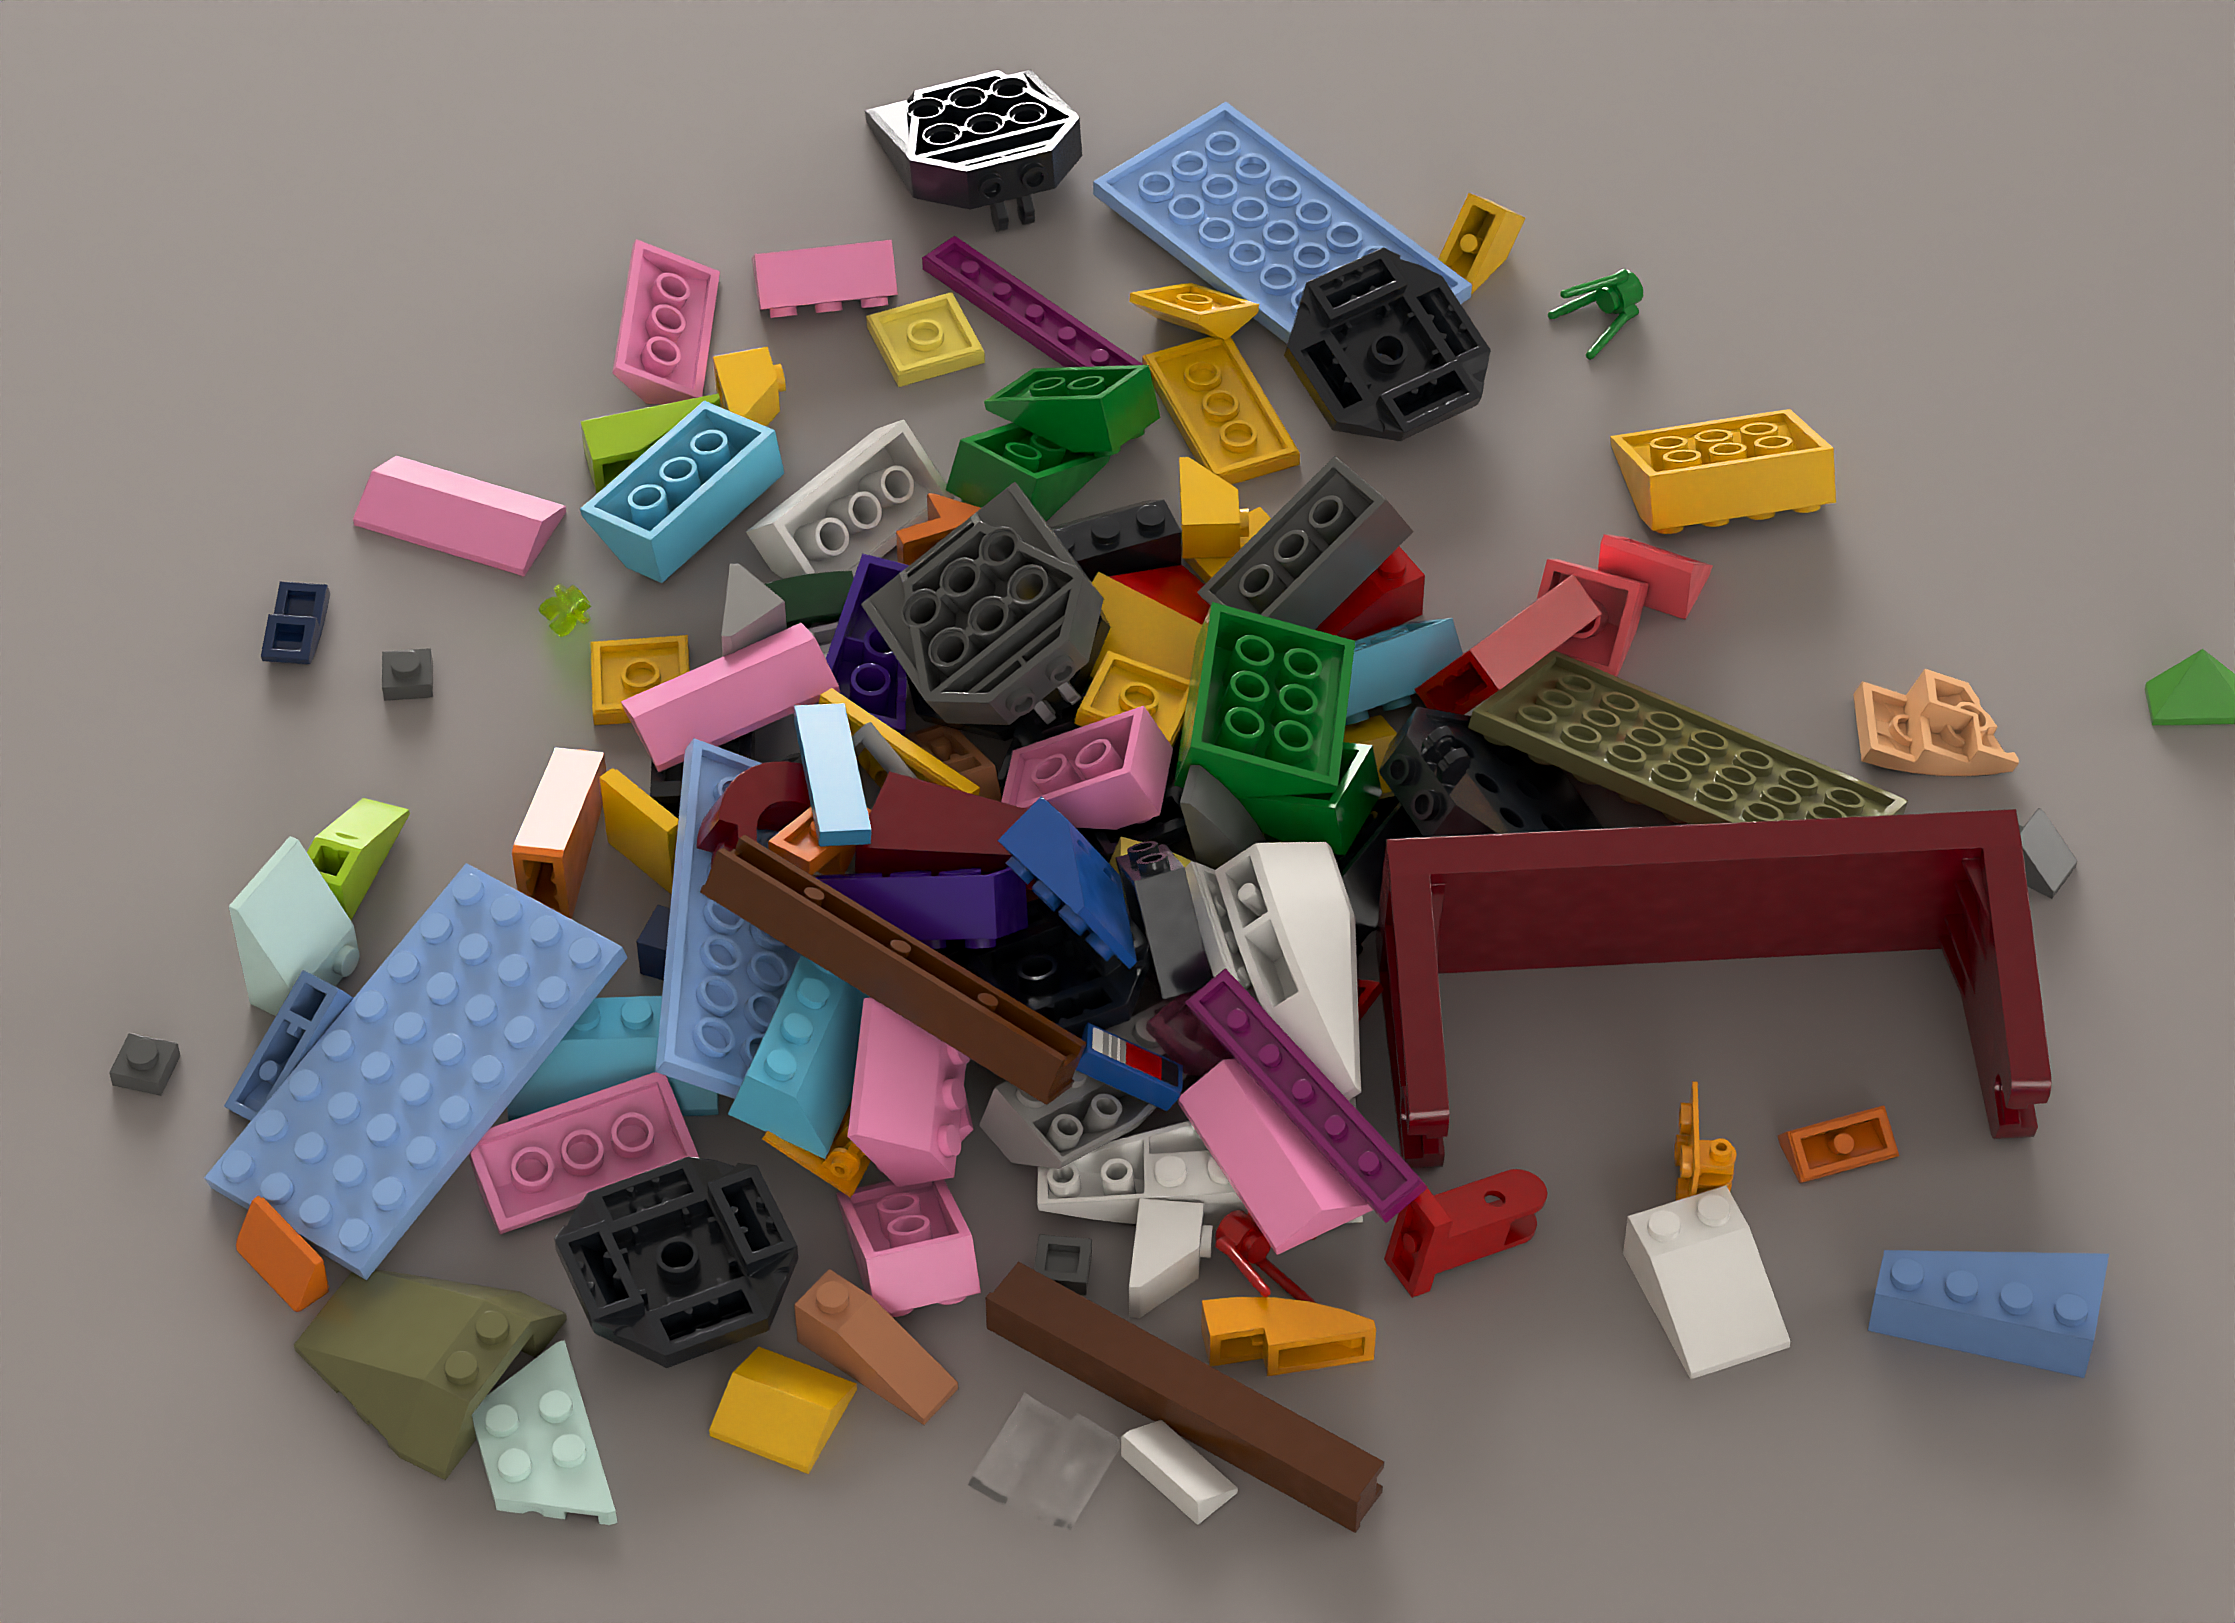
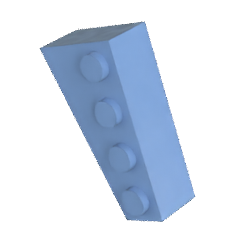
(1994, 1304)

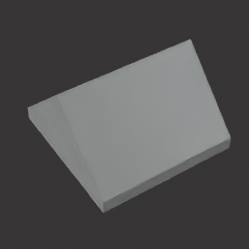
(749, 611)

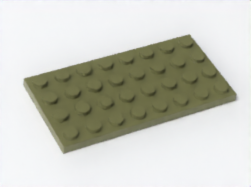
(1664, 751)

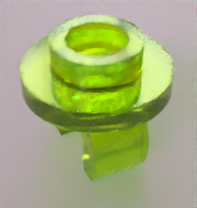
(570, 605)

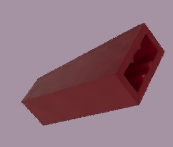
(934, 830)

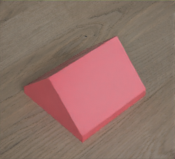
(1672, 578)

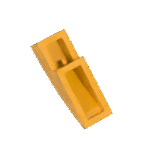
(1284, 1334)

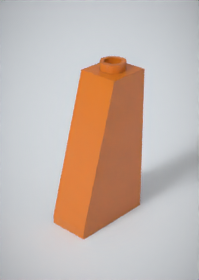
(560, 829)

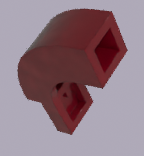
(757, 799)

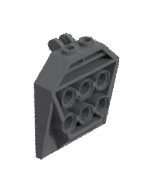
(991, 616)

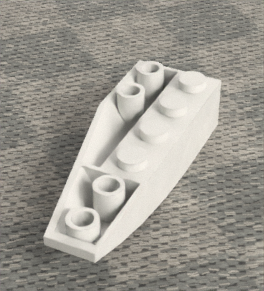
(1300, 949)
(1149, 1165)

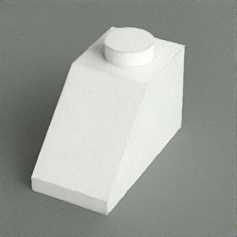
(1166, 1251)

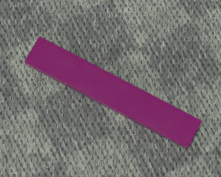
(1021, 307)
(1306, 1096)

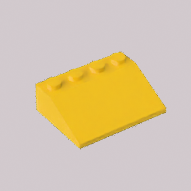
(1726, 470)

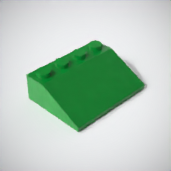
(1266, 705)

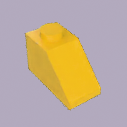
(1480, 239)
(749, 384)
(1209, 513)

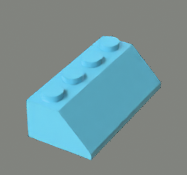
(684, 490)
(1397, 662)
(604, 1048)
(805, 1061)

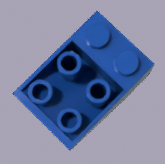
(1073, 877)

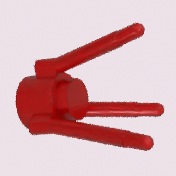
(1245, 1243)

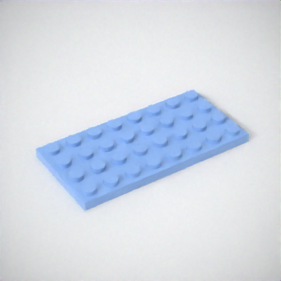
(1251, 214)
(718, 967)
(417, 1068)

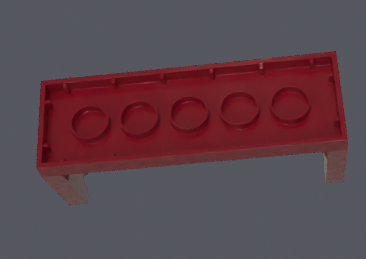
(1714, 897)

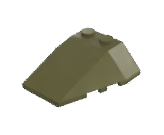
(423, 1356)

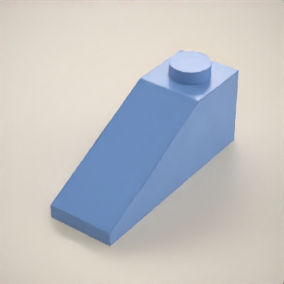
(293, 1033)

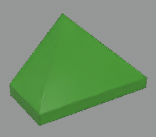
(2192, 693)

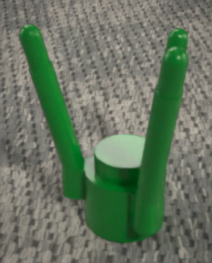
(1612, 294)

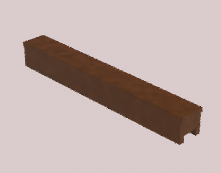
(895, 969)
(1185, 1395)

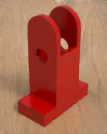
(1462, 1227)

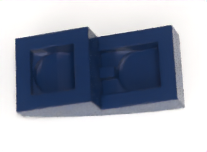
(296, 624)

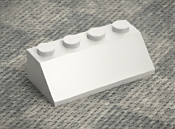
(851, 506)

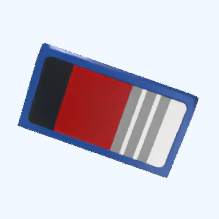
(1130, 1068)

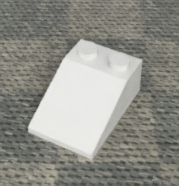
(1705, 1281)

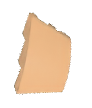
(1929, 729)

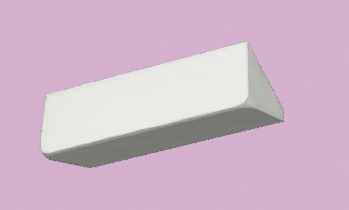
(1176, 1470)

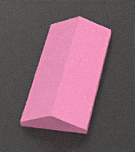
(665, 325)
(457, 514)
(730, 695)
(565, 1151)
(1268, 1159)

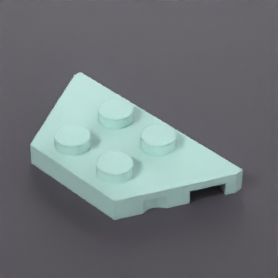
(542, 1444)

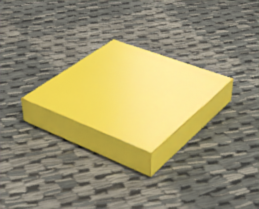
(925, 339)

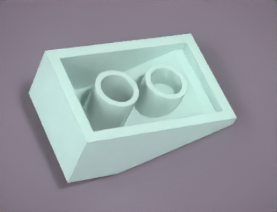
(290, 925)

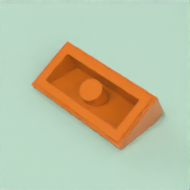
(1839, 1144)
(281, 1256)

